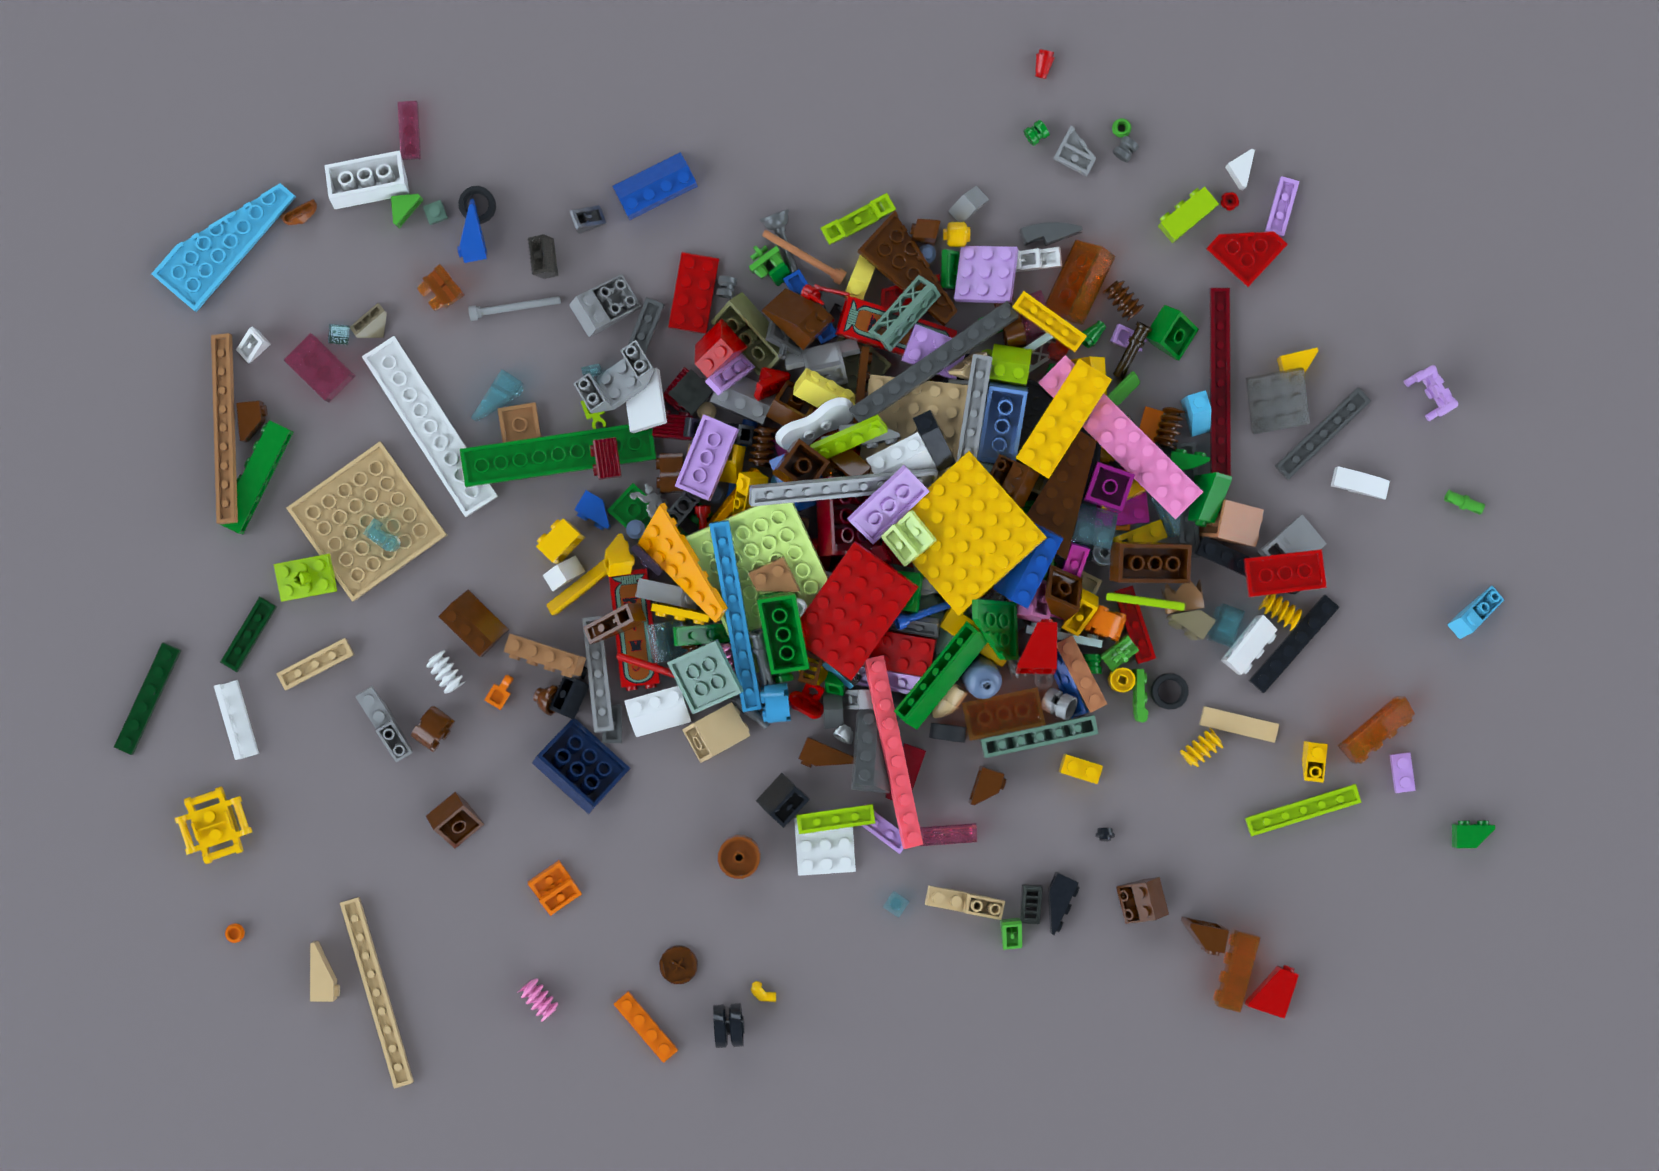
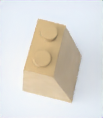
(716, 732)

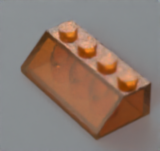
(1079, 281)
(1377, 729)

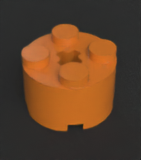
(1106, 623)

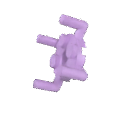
(1434, 390)

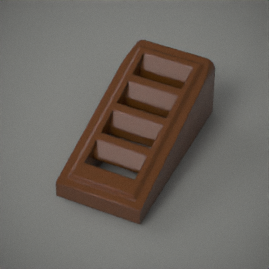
(802, 679)

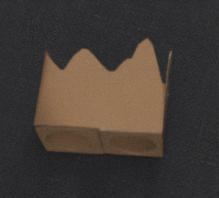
(1186, 593)

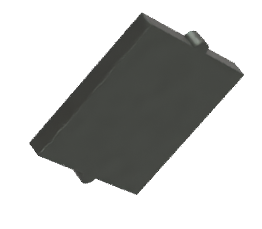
(691, 392)

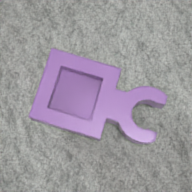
(1121, 335)

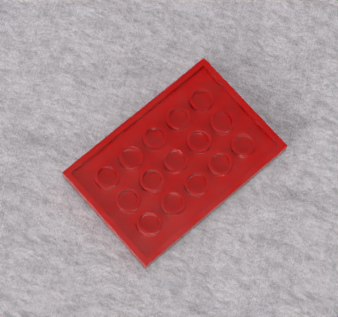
(854, 610)

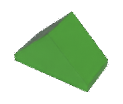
(403, 207)
(1011, 933)

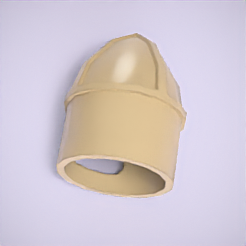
(950, 702)

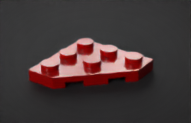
(1246, 253)

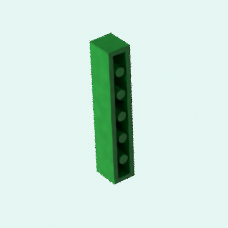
(259, 472)
(941, 675)

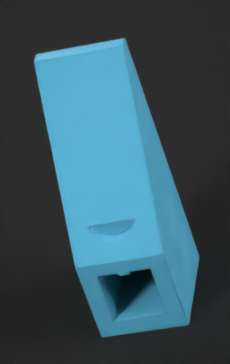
(1475, 613)

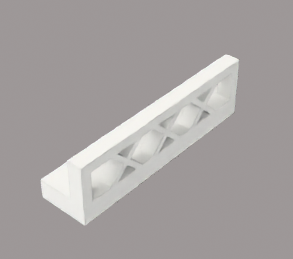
(236, 720)

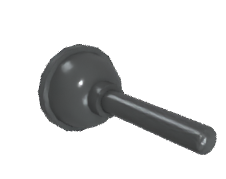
(777, 223)

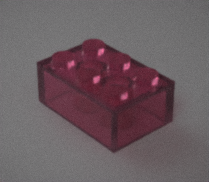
(319, 367)

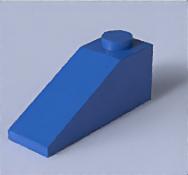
(472, 242)

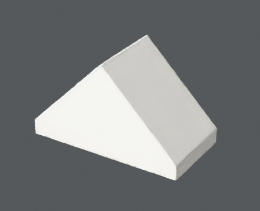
(1240, 169)
(252, 345)
(563, 573)

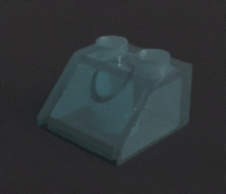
(1095, 527)

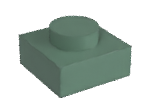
(435, 212)

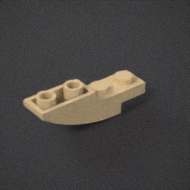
(964, 902)

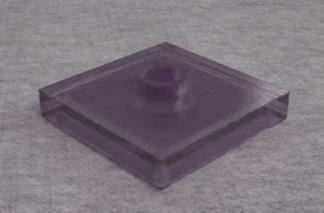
(647, 561)

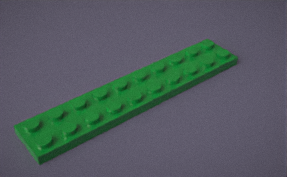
(550, 455)

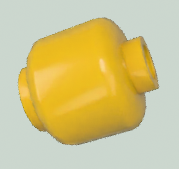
(956, 234)

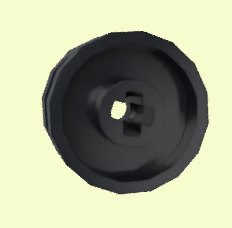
(728, 1025)

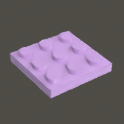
(986, 274)

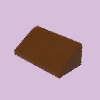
(850, 463)

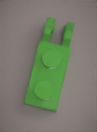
(1140, 696)

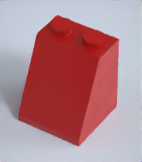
(717, 348)
(1041, 650)

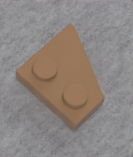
(774, 577)

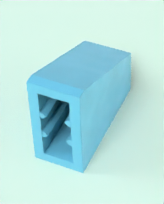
(1197, 413)

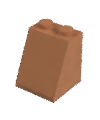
(1235, 524)

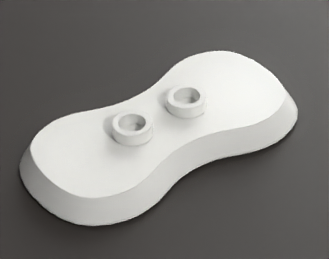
(823, 420)

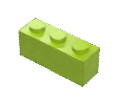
(1187, 214)

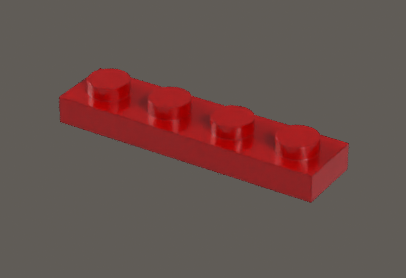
(1136, 627)

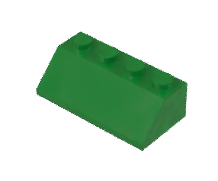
(782, 632)

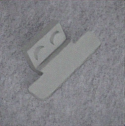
(825, 359)

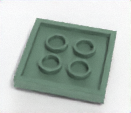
(705, 676)

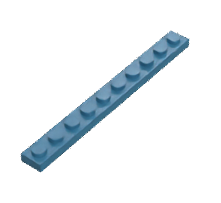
(735, 615)

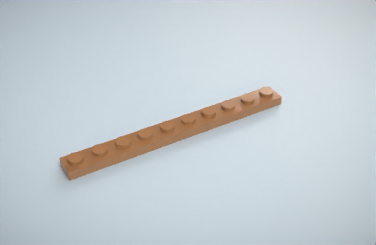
(224, 429)

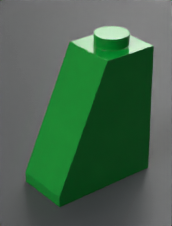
(1208, 504)

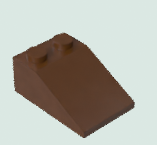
(798, 317)

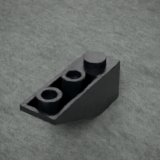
(1059, 896)

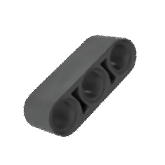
(686, 499)

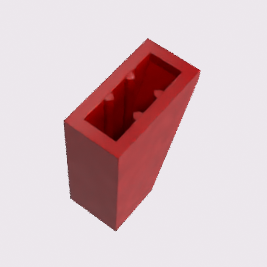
(1275, 992)

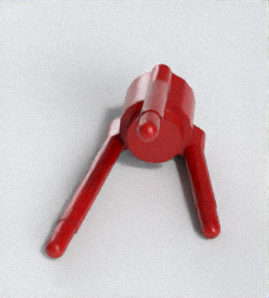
(813, 294)

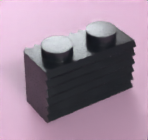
(569, 697)

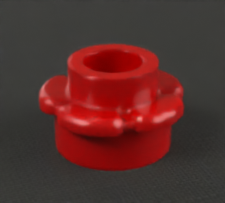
(1229, 196)

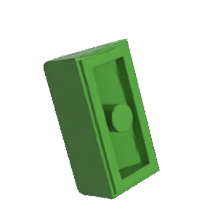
(1124, 388)

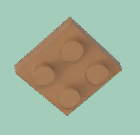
(519, 422)

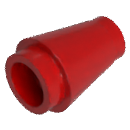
(1043, 63)

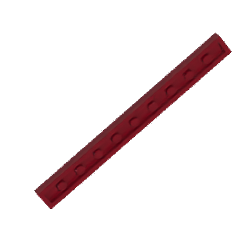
(1220, 381)

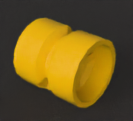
(1121, 679)

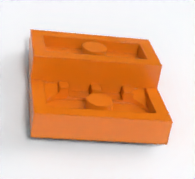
(554, 887)

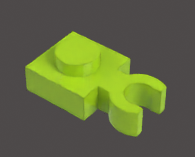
(595, 416)

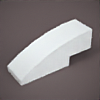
(1360, 483)

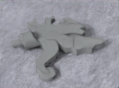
(652, 498)

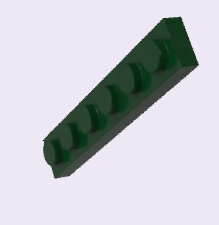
(147, 698)

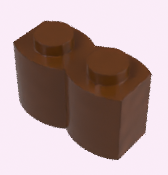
(670, 467)

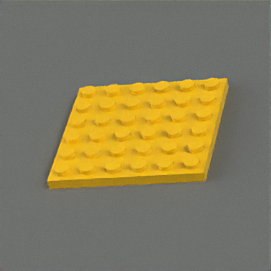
(976, 531)

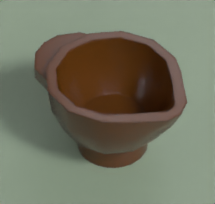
(544, 698)

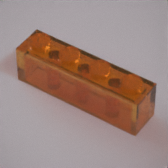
(1237, 970)

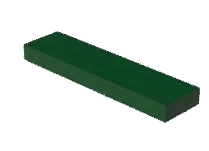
(248, 634)

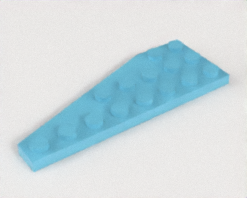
(208, 257)

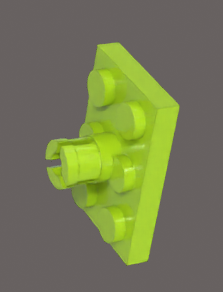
(305, 577)

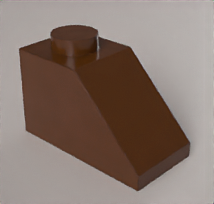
(925, 231)
(250, 418)

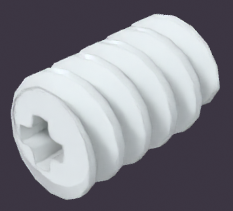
(444, 672)

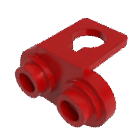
(807, 703)

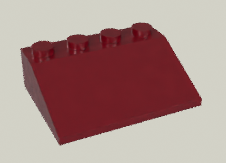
(835, 530)

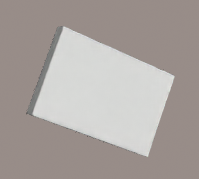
(647, 407)

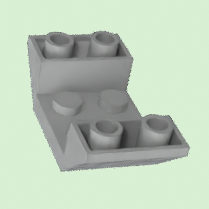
(618, 382)

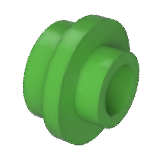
(1121, 122)

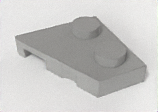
(1074, 153)

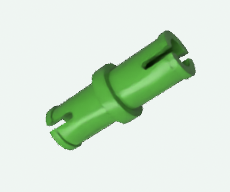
(1464, 502)

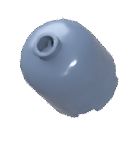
(982, 678)

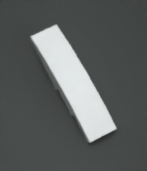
(1038, 259)

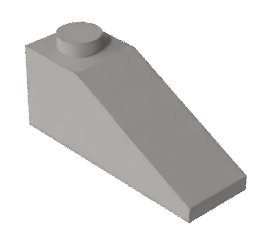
(664, 593)

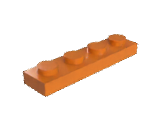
(645, 1026)

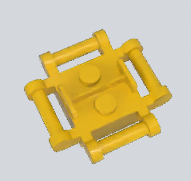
(213, 825)

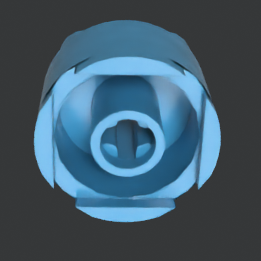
(776, 703)

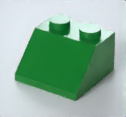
(1172, 332)

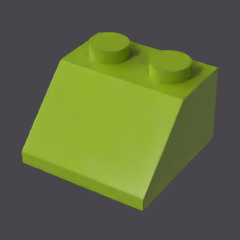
(1010, 365)

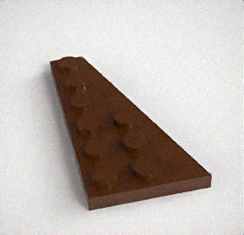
(901, 261)
(1062, 495)

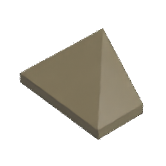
(371, 324)

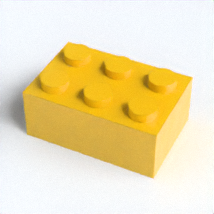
(559, 541)

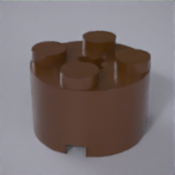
(432, 728)

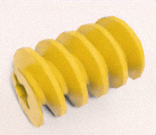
(1281, 610)
(1202, 748)

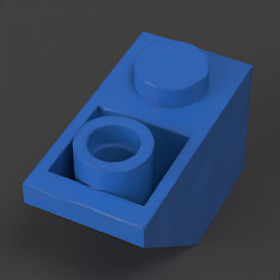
(593, 508)

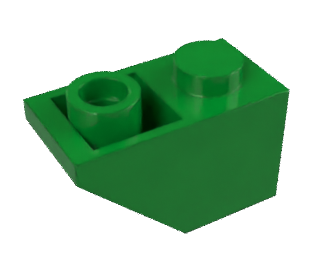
(1470, 835)

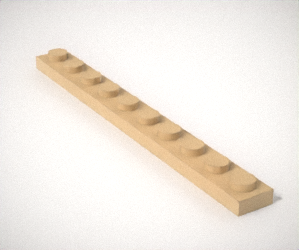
(376, 992)

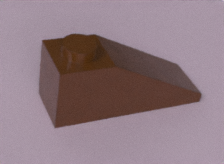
(615, 622)
(820, 754)

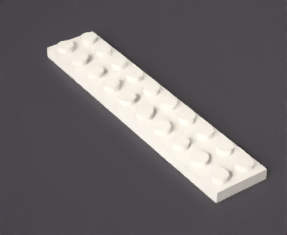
(426, 422)

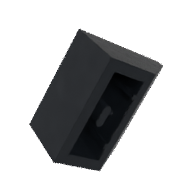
(782, 800)

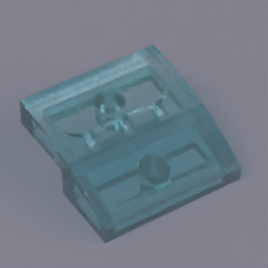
(662, 641)

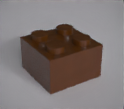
(800, 463)

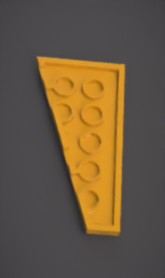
(680, 562)

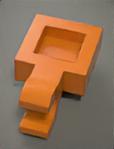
(498, 694)

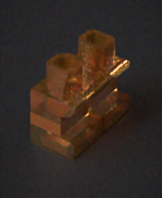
(442, 286)

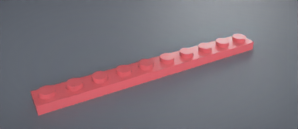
(893, 752)

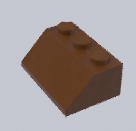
(473, 623)
(1209, 935)

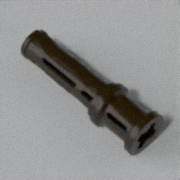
(1135, 342)

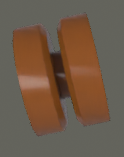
(739, 845)

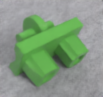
(758, 266)
(1119, 653)

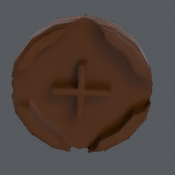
(678, 964)

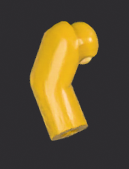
(760, 993)

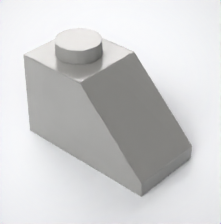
(857, 699)

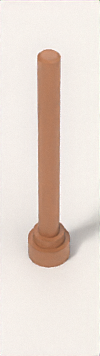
(836, 274)

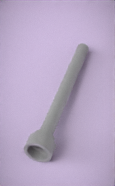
(477, 312)

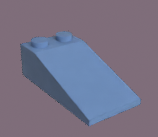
(1002, 421)

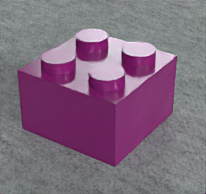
(1109, 487)

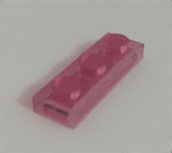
(409, 130)
(949, 834)

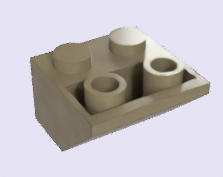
(1194, 623)

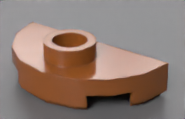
(300, 214)

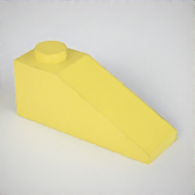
(860, 278)

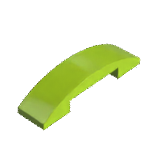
(858, 220)

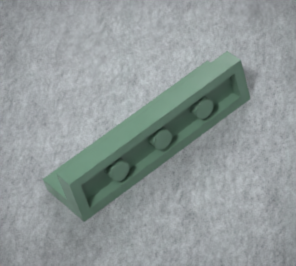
(908, 314)

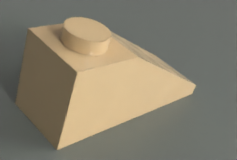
(322, 978)

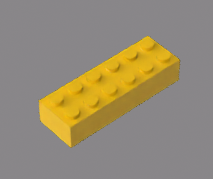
(1063, 418)

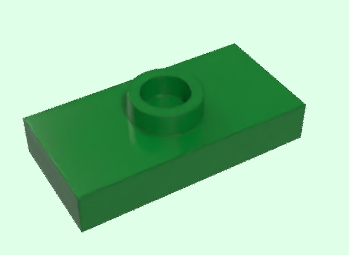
(949, 268)

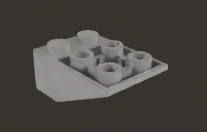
(604, 305)
(1296, 537)

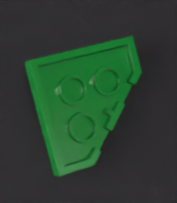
(998, 625)

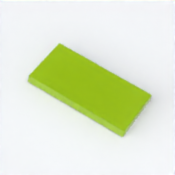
(1146, 601)

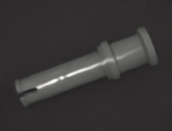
(759, 649)

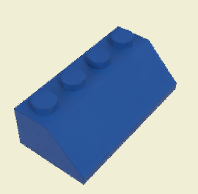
(655, 186)
(1025, 578)

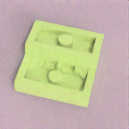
(908, 538)

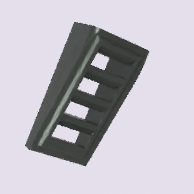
(1031, 888)

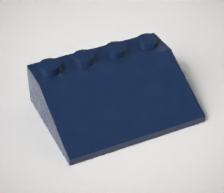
(580, 765)

